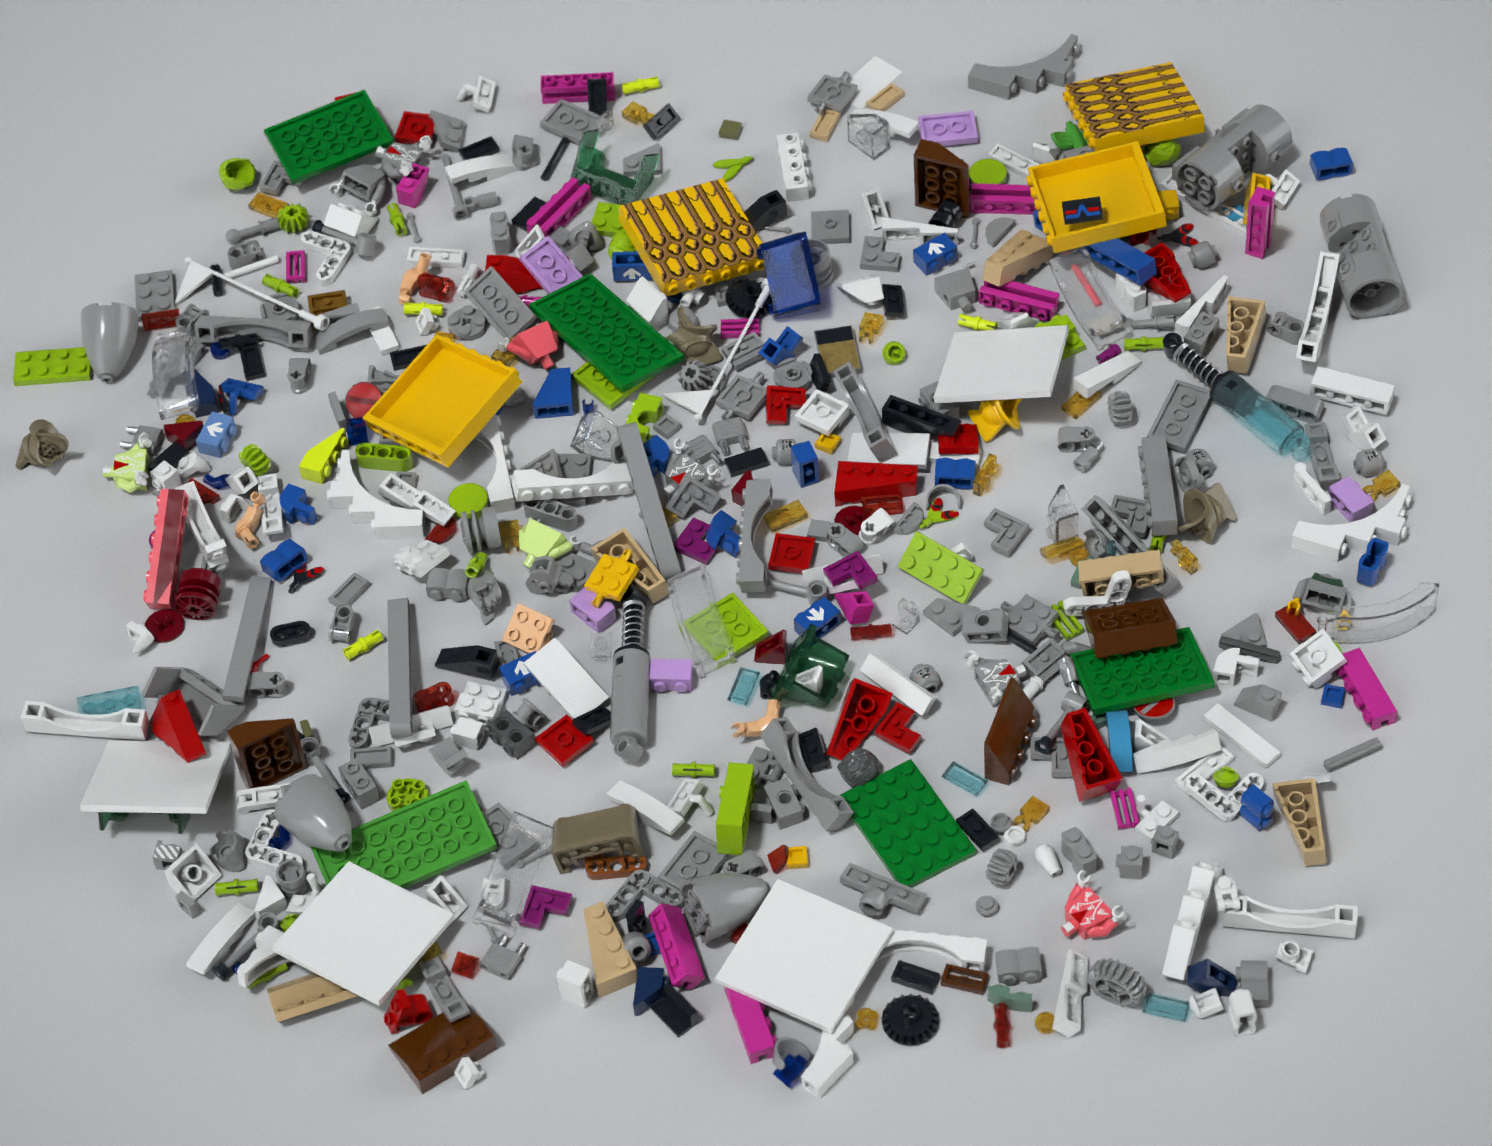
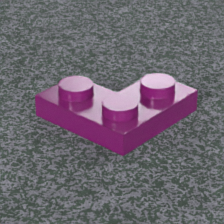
(692, 542)
(853, 567)
(541, 901)

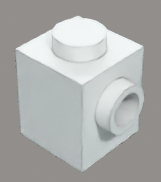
(165, 477)
(242, 480)
(468, 733)

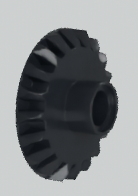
(743, 296)
(910, 1030)

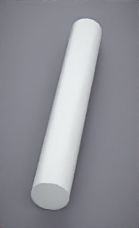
(252, 267)

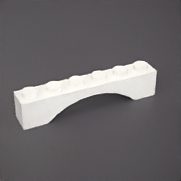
(534, 485)
(499, 488)
(124, 724)
(1326, 921)
(959, 950)

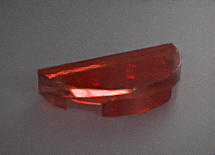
(206, 494)
(442, 534)

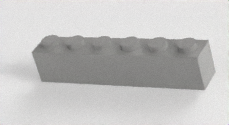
(1158, 486)
(1125, 539)

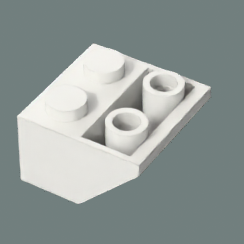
(350, 219)
(649, 303)

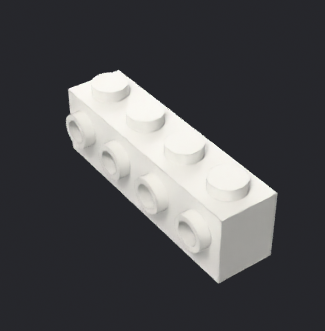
(792, 167)
(1352, 390)

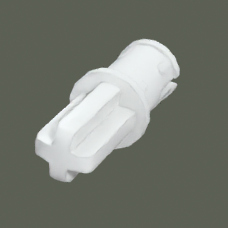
(468, 278)

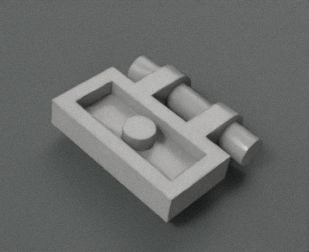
(763, 761)

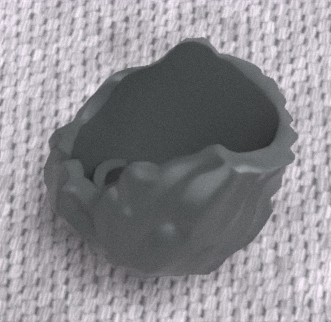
(859, 767)

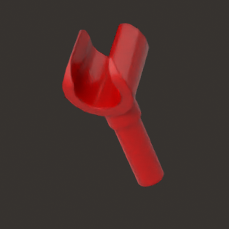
(257, 663)

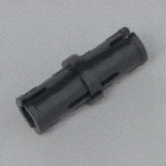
(238, 341)

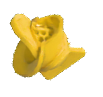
(994, 416)

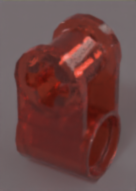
(434, 287)
(433, 697)

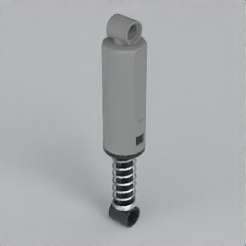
(630, 681)

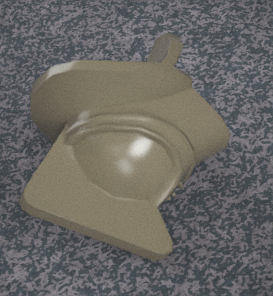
(695, 340)
(42, 445)
(1206, 511)

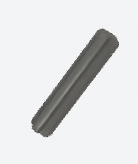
(1249, 649)

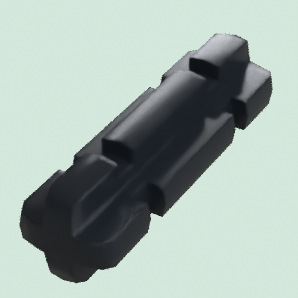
(217, 281)

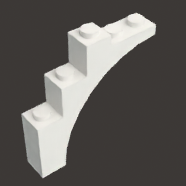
(1319, 308)
(385, 519)
(203, 530)
(1333, 540)
(1190, 918)
(262, 958)
(831, 1058)

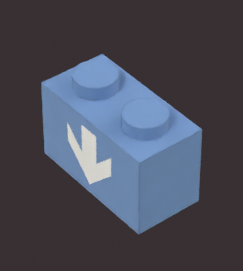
(216, 434)

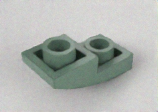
(1017, 1002)

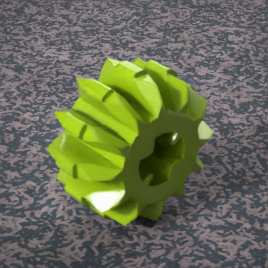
(293, 218)
(255, 459)

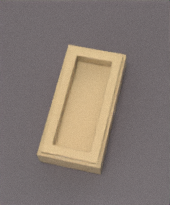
(885, 98)
(824, 125)

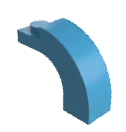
(1119, 739)

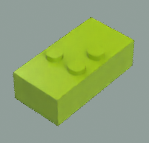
(734, 808)

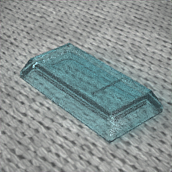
(743, 686)
(964, 778)
(1166, 1007)

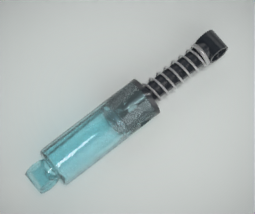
(1243, 401)

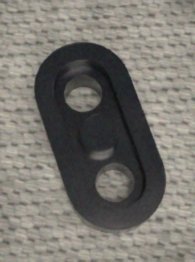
(290, 633)

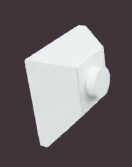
(865, 289)

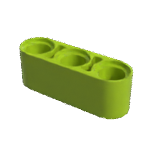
(384, 457)

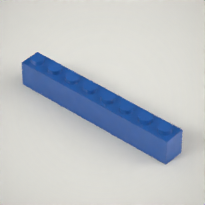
(1118, 257)

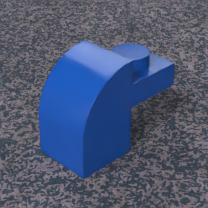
(781, 348)
(657, 454)
(294, 505)
(721, 533)

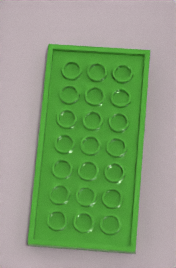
(416, 839)

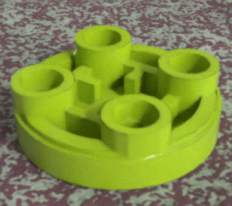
(988, 172)
(468, 498)
(405, 792)

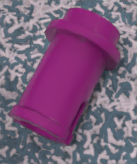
(1112, 351)

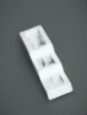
(898, 123)
(478, 168)
(1173, 753)
(648, 808)
(220, 938)

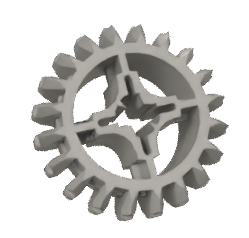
(1117, 982)

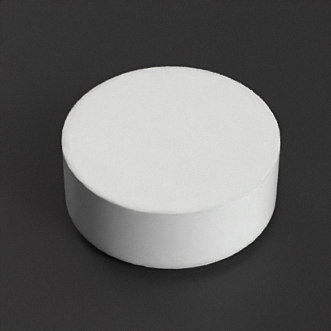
(1014, 836)

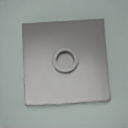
(830, 226)

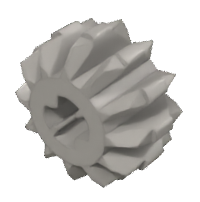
(694, 375)
(1119, 407)
(1001, 866)

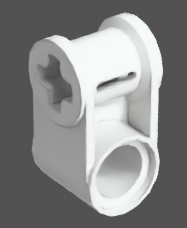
(876, 526)

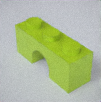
(645, 410)

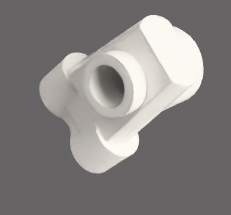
(691, 296)
(1293, 955)

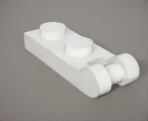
(1312, 489)
(261, 797)

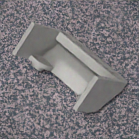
(200, 695)

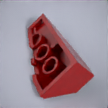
(513, 273)
(1169, 279)
(858, 715)
(176, 726)

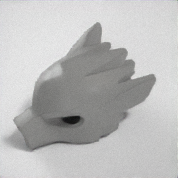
(485, 594)

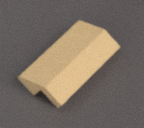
(305, 995)

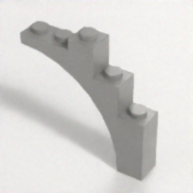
(1029, 77)

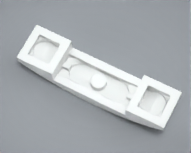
(272, 513)

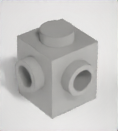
(1130, 862)

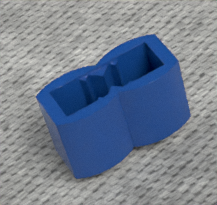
(1331, 163)
(955, 473)
(283, 560)
(1372, 561)
(1257, 808)

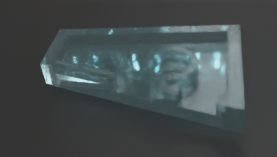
(109, 701)

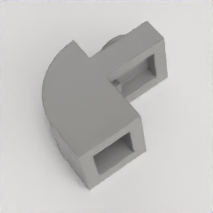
(449, 756)

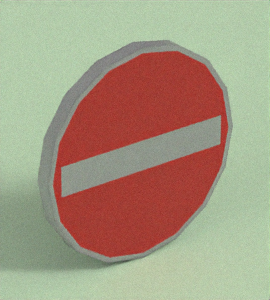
(1155, 710)

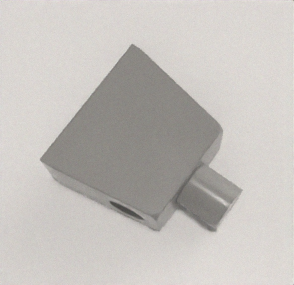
(956, 289)

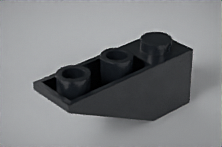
(767, 210)
(469, 660)

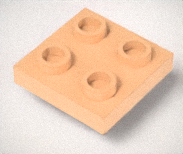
(528, 629)

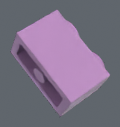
(1351, 499)
(594, 617)
(671, 675)

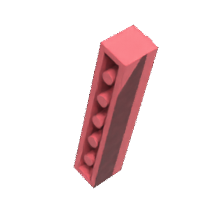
(167, 549)

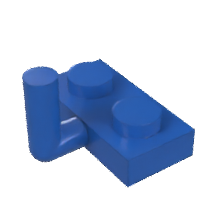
(240, 388)

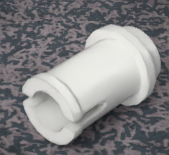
(1033, 686)

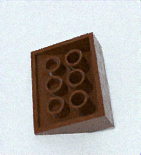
(940, 177)
(1130, 627)
(1008, 734)
(267, 751)
(437, 1046)

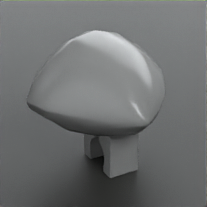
(587, 234)

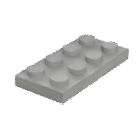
(500, 304)
(1180, 414)

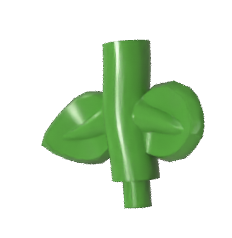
(1070, 138)

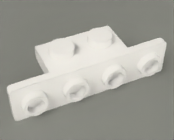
(817, 573)
(423, 728)

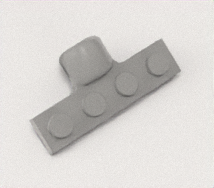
(881, 891)

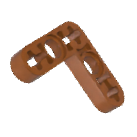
(600, 861)

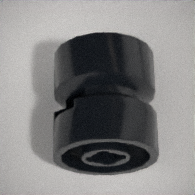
(946, 215)

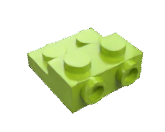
(1073, 342)

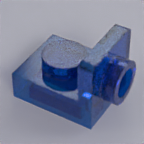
(356, 431)
(794, 1068)

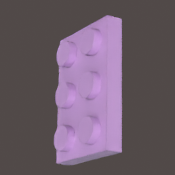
(949, 128)
(549, 266)

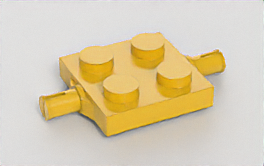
(611, 577)

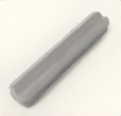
(1352, 754)

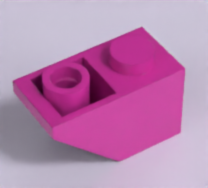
(412, 186)
(855, 606)

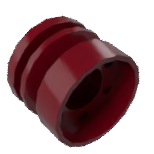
(198, 594)

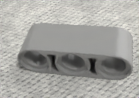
(1296, 403)
(552, 514)

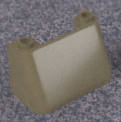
(595, 834)

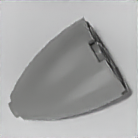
(108, 337)
(315, 814)
(721, 902)

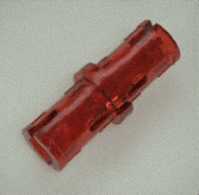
(870, 631)
(1002, 1025)

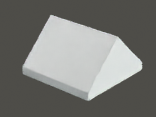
(1162, 306)
(192, 872)

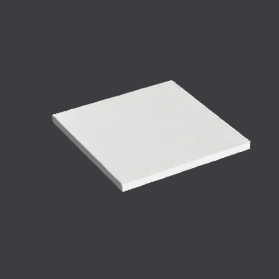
(1001, 364)
(154, 779)
(363, 933)
(804, 955)

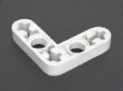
(333, 254)
(1119, 582)
(1227, 801)
(256, 845)

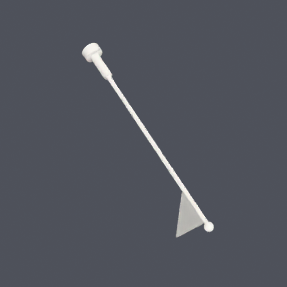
(198, 274)
(697, 400)

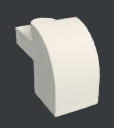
(1361, 432)
(1232, 663)

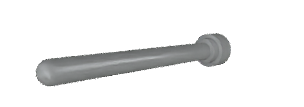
(460, 210)

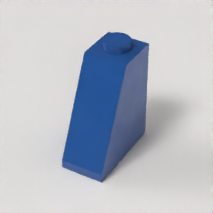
(555, 395)

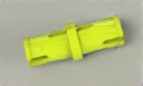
(640, 85)
(415, 308)
(976, 323)
(363, 644)

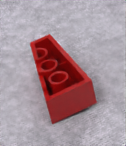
(873, 479)
(1088, 757)

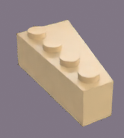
(1016, 258)
(1244, 329)
(1143, 567)
(648, 577)
(1302, 815)
(610, 960)

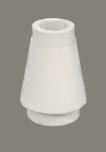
(1047, 859)

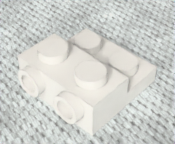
(823, 412)
(420, 559)
(1317, 659)
(480, 702)

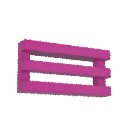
(296, 277)
(738, 325)
(1122, 794)

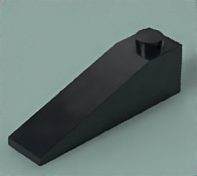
(916, 418)

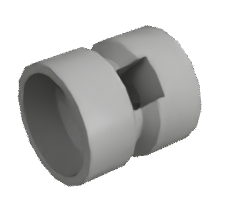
(291, 878)

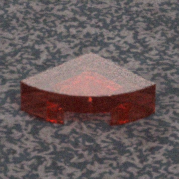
(778, 858)

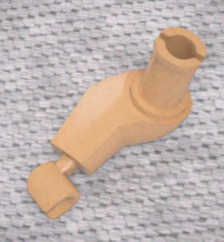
(409, 279)
(249, 522)
(755, 728)

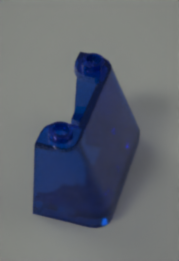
(790, 276)

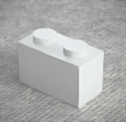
(575, 983)

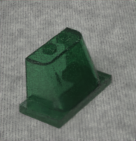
(805, 654)

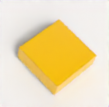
(828, 443)
(797, 857)

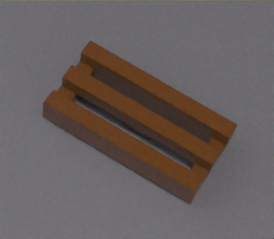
(963, 982)

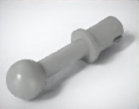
(233, 236)
(1158, 322)

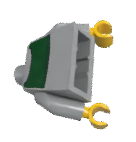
(1321, 592)

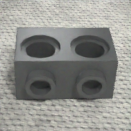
(513, 732)

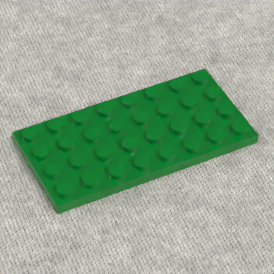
(606, 332)

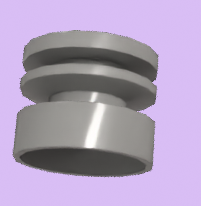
(821, 261)
(480, 529)

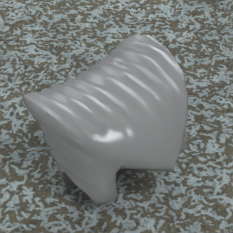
(229, 850)

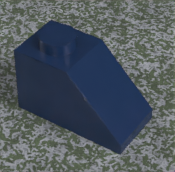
(1209, 975)
(648, 988)

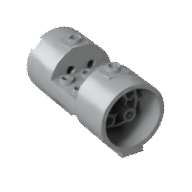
(1247, 144)
(1365, 264)

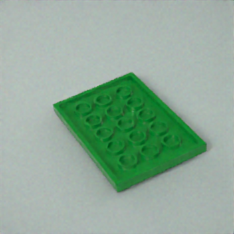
(328, 137)
(1142, 675)
(908, 825)

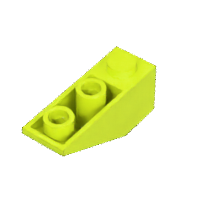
(320, 459)

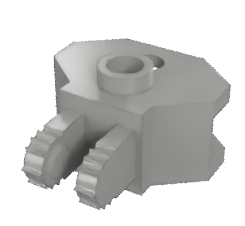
(549, 577)

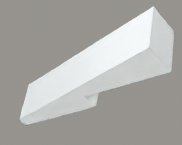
(906, 230)
(1206, 304)
(1109, 371)
(410, 498)
(896, 683)
(1073, 986)

